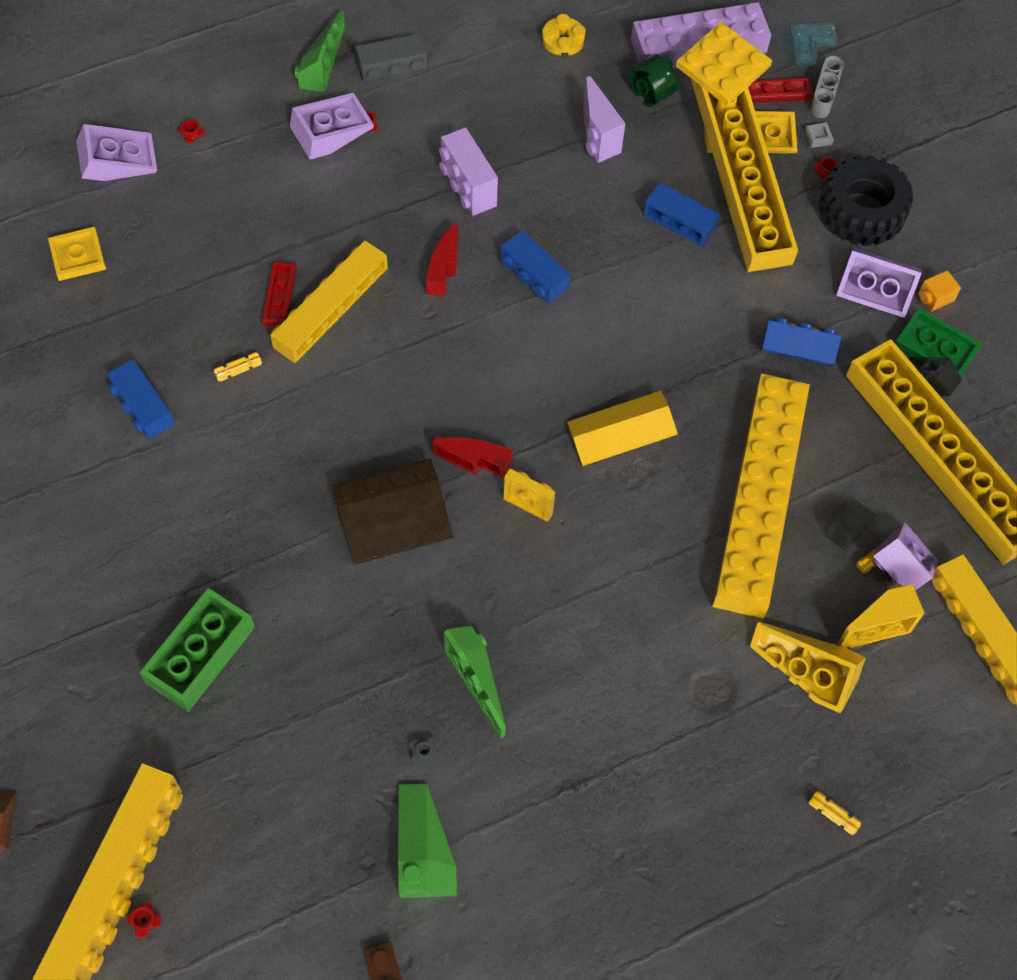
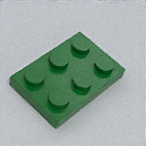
(936, 339)

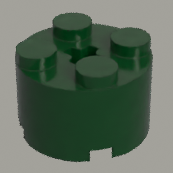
(653, 79)

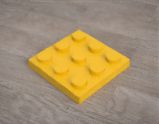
(723, 63)

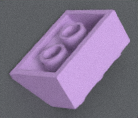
(879, 282)

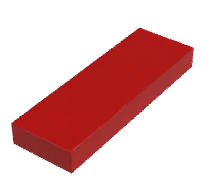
(780, 90)
(279, 293)

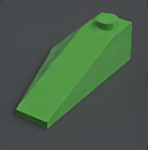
(319, 59)
(469, 657)
(423, 851)

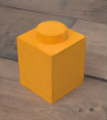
(939, 291)

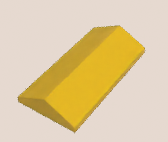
(777, 130)
(622, 428)

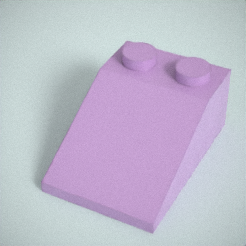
(329, 124)
(602, 124)
(114, 153)

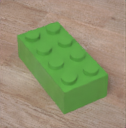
(197, 649)

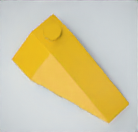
(815, 665)

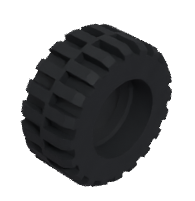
(871, 178)

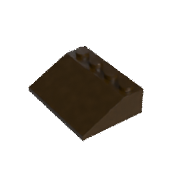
(392, 511)

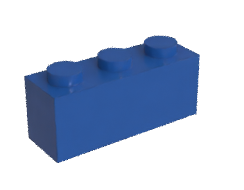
(681, 214)
(535, 267)
(801, 342)
(139, 399)

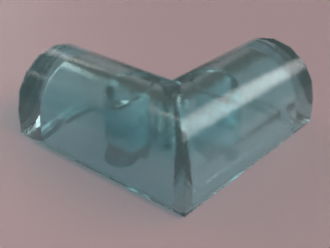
(807, 38)

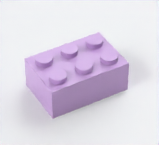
(468, 172)

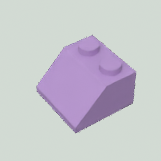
(906, 558)

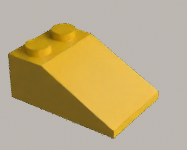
(887, 617)

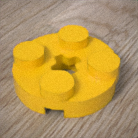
(563, 26)

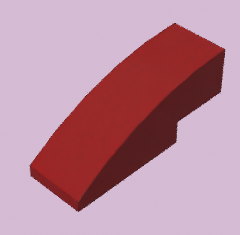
(443, 263)
(474, 455)

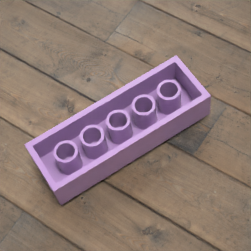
(678, 33)

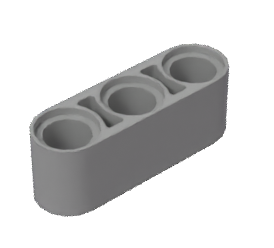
(827, 87)

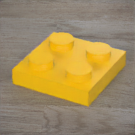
(76, 253)
(529, 494)

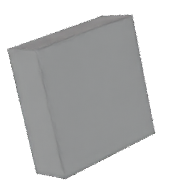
(818, 135)

